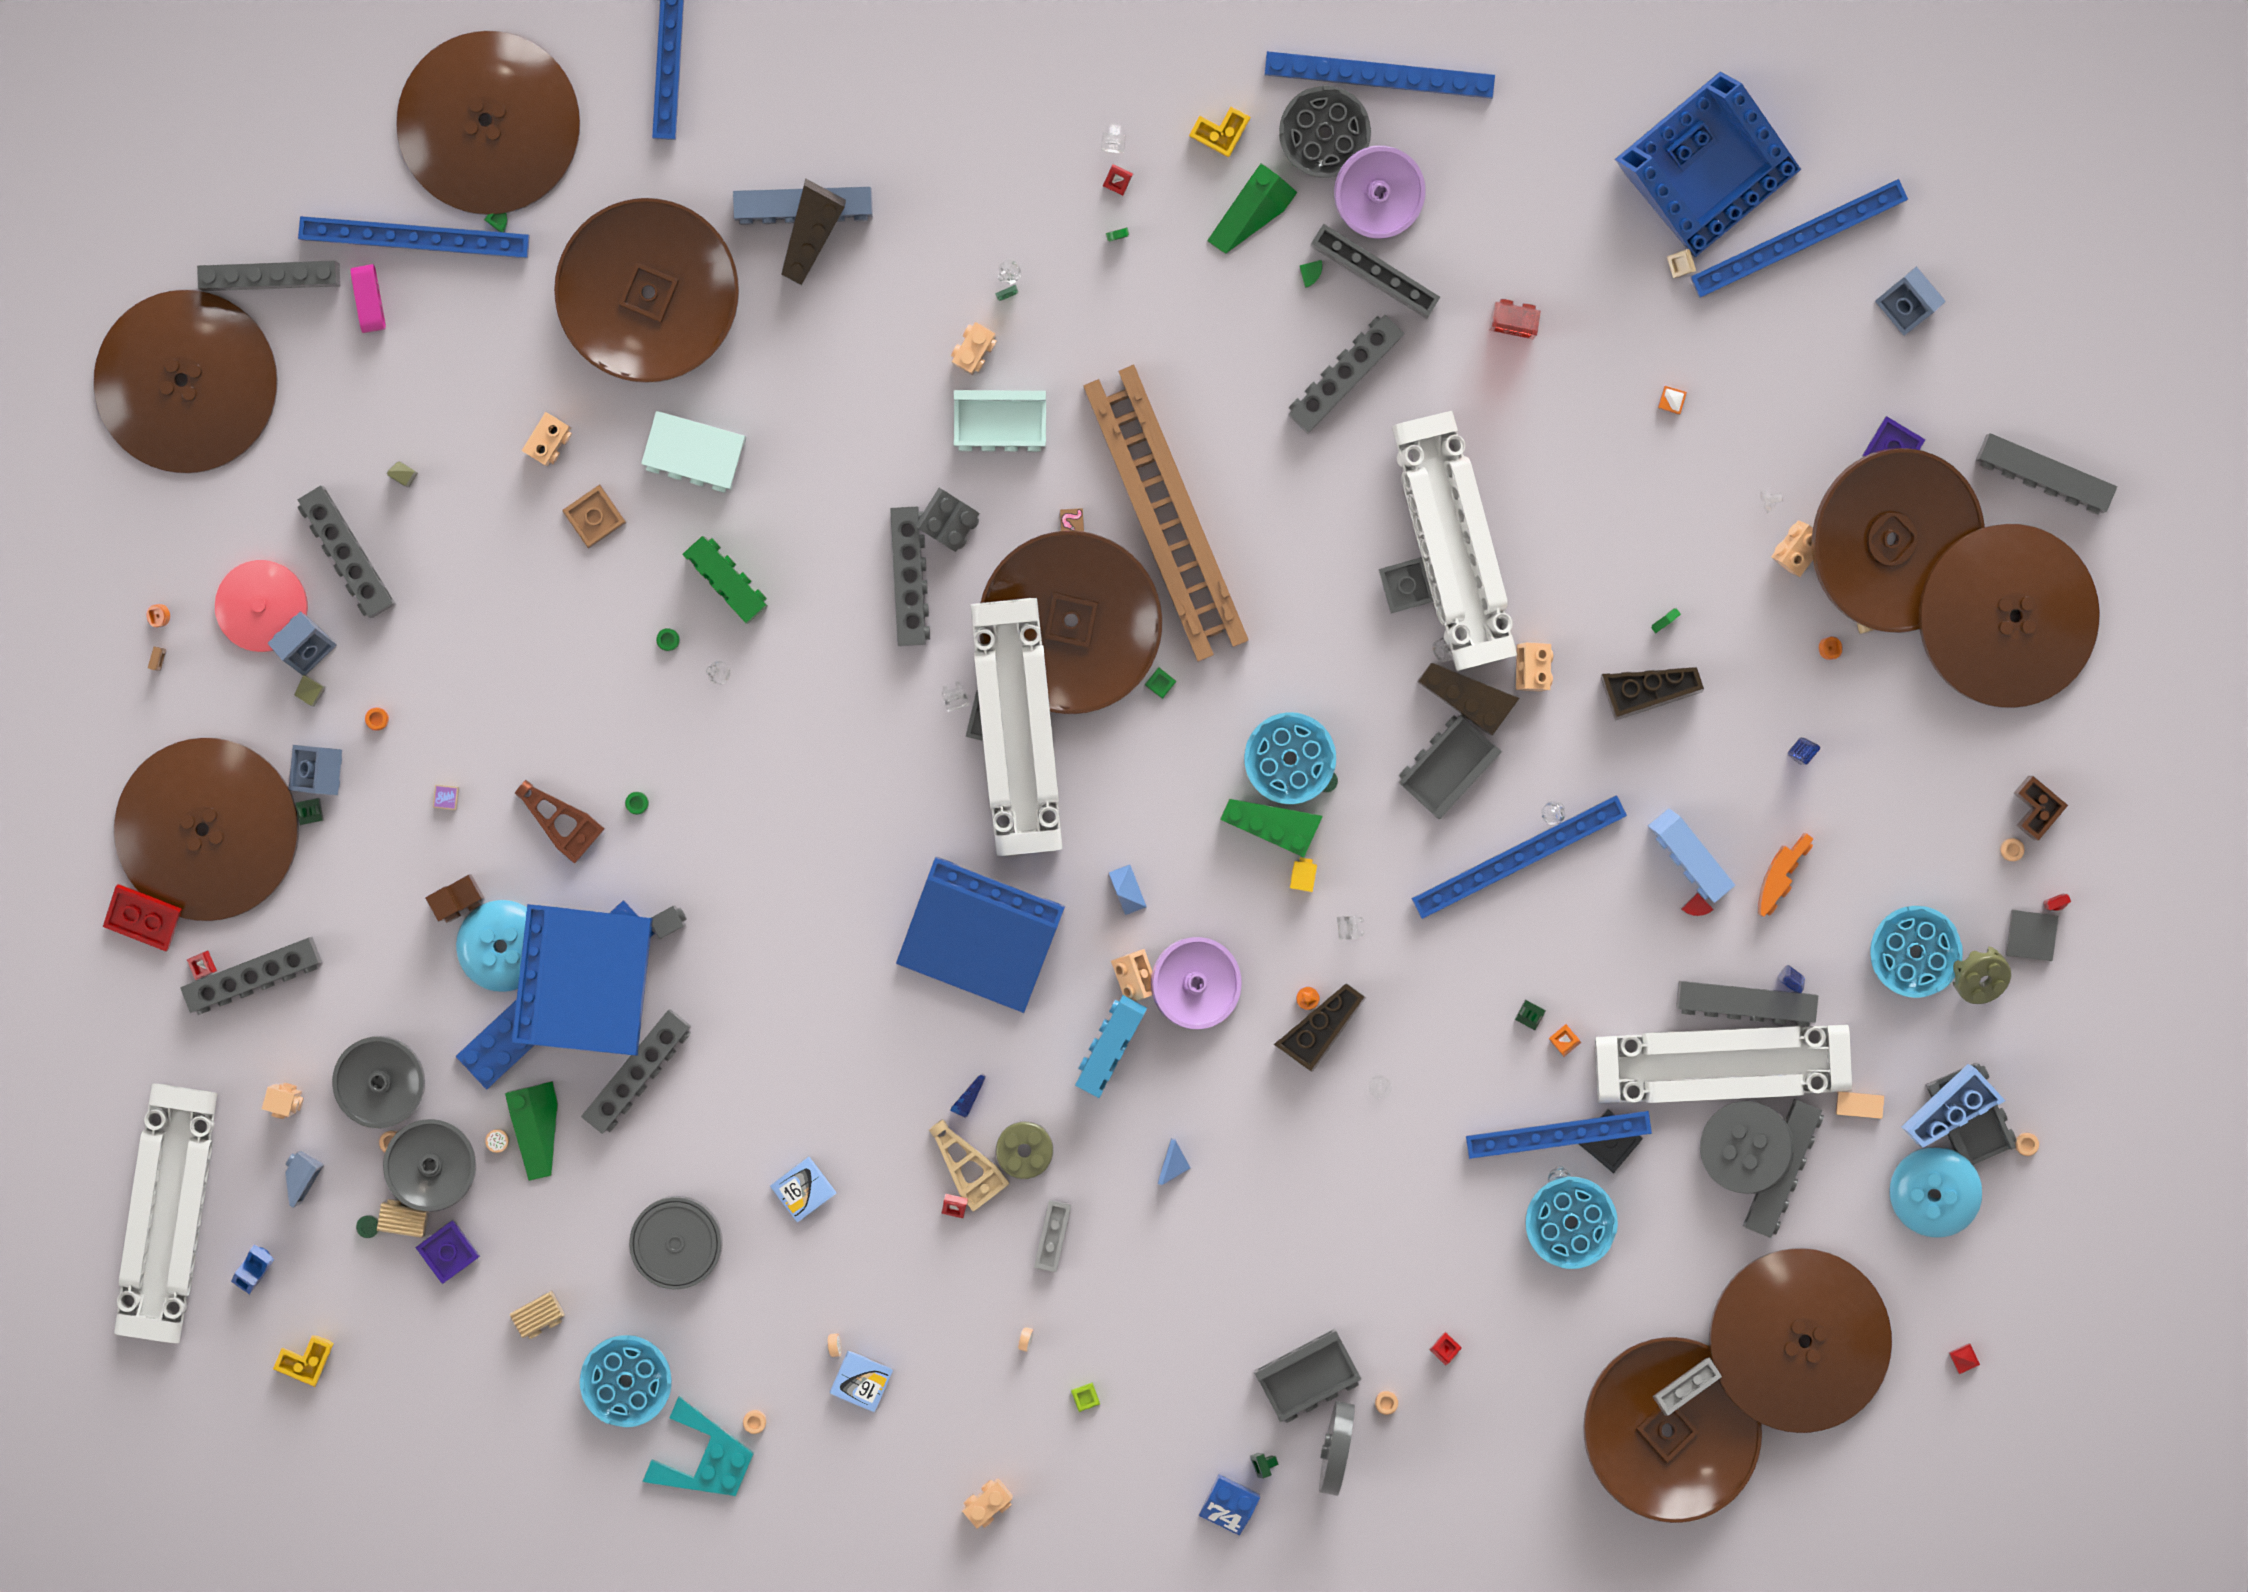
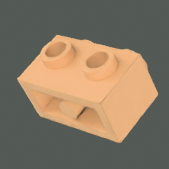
(971, 352)
(543, 437)
(1796, 549)
(1534, 667)
(1134, 975)
(282, 1100)
(992, 1499)

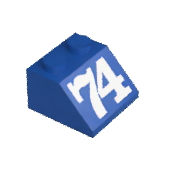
(1229, 1504)

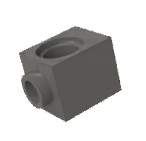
(668, 921)

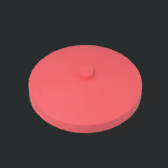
(258, 603)

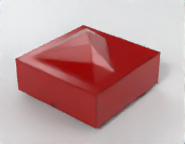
(2057, 903)
(1445, 1348)
(1964, 1358)

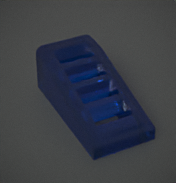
(1803, 751)
(1792, 979)
(965, 1102)

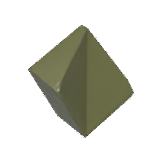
(402, 474)
(309, 690)

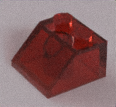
(1515, 319)

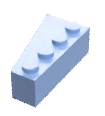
(1691, 855)
(1953, 1106)

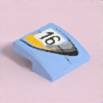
(803, 1189)
(861, 1381)

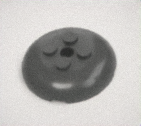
(1321, 108)

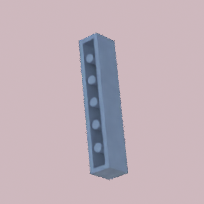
(783, 204)

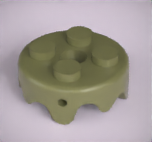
(1977, 965)
(1024, 1133)

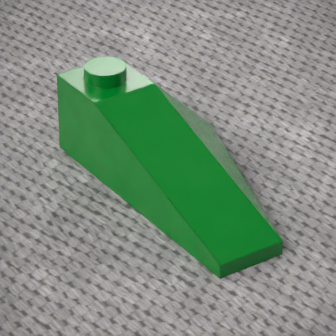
(1256, 205)
(534, 1123)

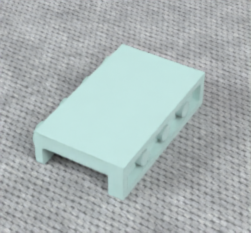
(999, 420)
(693, 451)

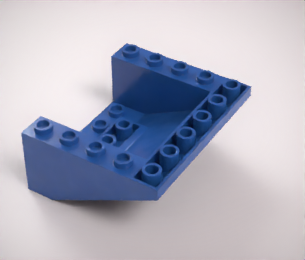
(1708, 162)
(980, 934)
(582, 980)

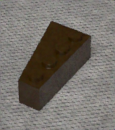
(813, 223)
(1641, 691)
(1474, 700)
(1319, 1030)

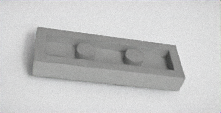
(1052, 1235)
(1687, 1386)

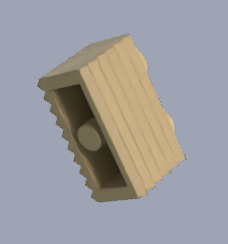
(401, 1219)
(537, 1314)

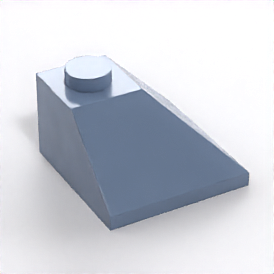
(300, 1176)

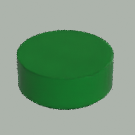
(1117, 234)
(668, 639)
(637, 803)

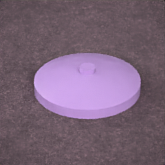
(1379, 191)
(1196, 983)

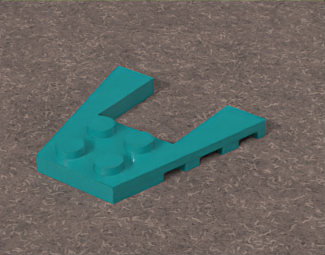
(721, 1465)

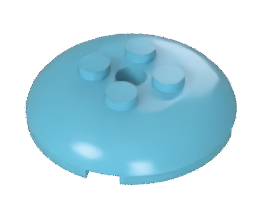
(1312, 749)
(477, 943)
(1938, 946)
(1938, 1170)
(1577, 1245)
(619, 1403)

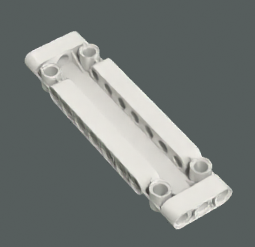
(1454, 540)
(1016, 727)
(1723, 1064)
(165, 1213)

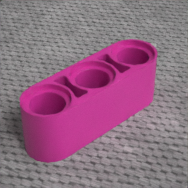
(368, 298)

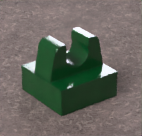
(309, 811)
(1530, 1014)
(1263, 1464)

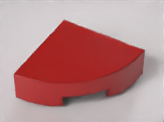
(1697, 906)

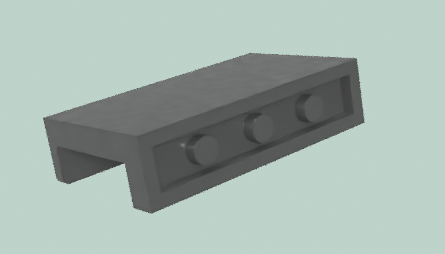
(1448, 766)
(1982, 1135)
(1308, 1376)

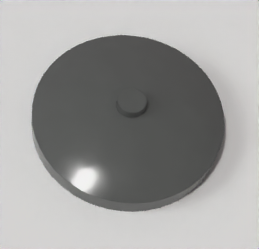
(378, 1082)
(429, 1165)

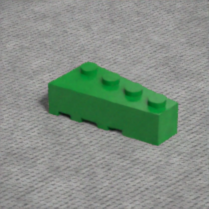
(725, 579)
(1276, 825)

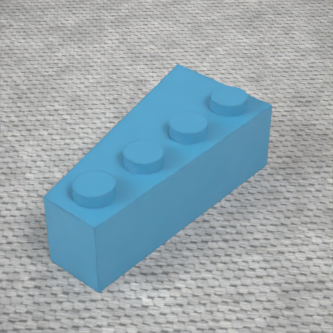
(1110, 1046)

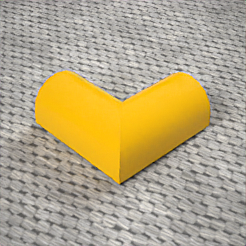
(1222, 137)
(305, 1367)

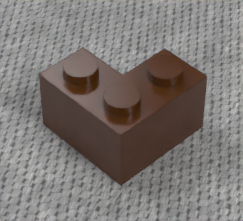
(2044, 807)
(453, 899)

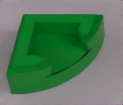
(497, 221)
(1311, 272)
(1665, 620)

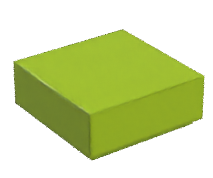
(1085, 1397)

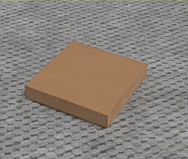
(594, 516)

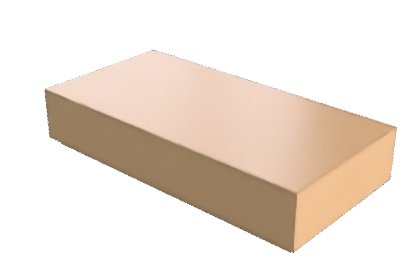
(1860, 1104)

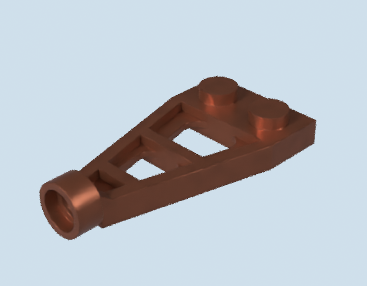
(579, 839)

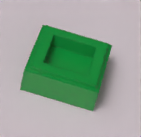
(1160, 683)

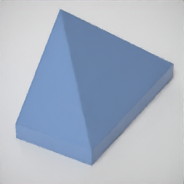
(1127, 889)
(1174, 1163)

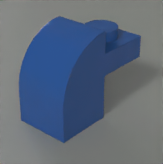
(252, 1269)

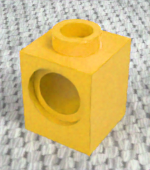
(1303, 875)

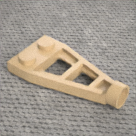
(985, 1186)

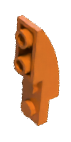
(1775, 881)

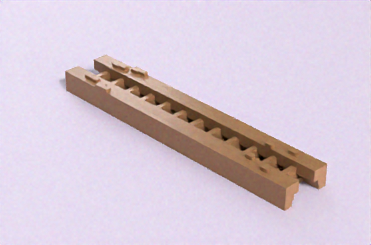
(1145, 511)

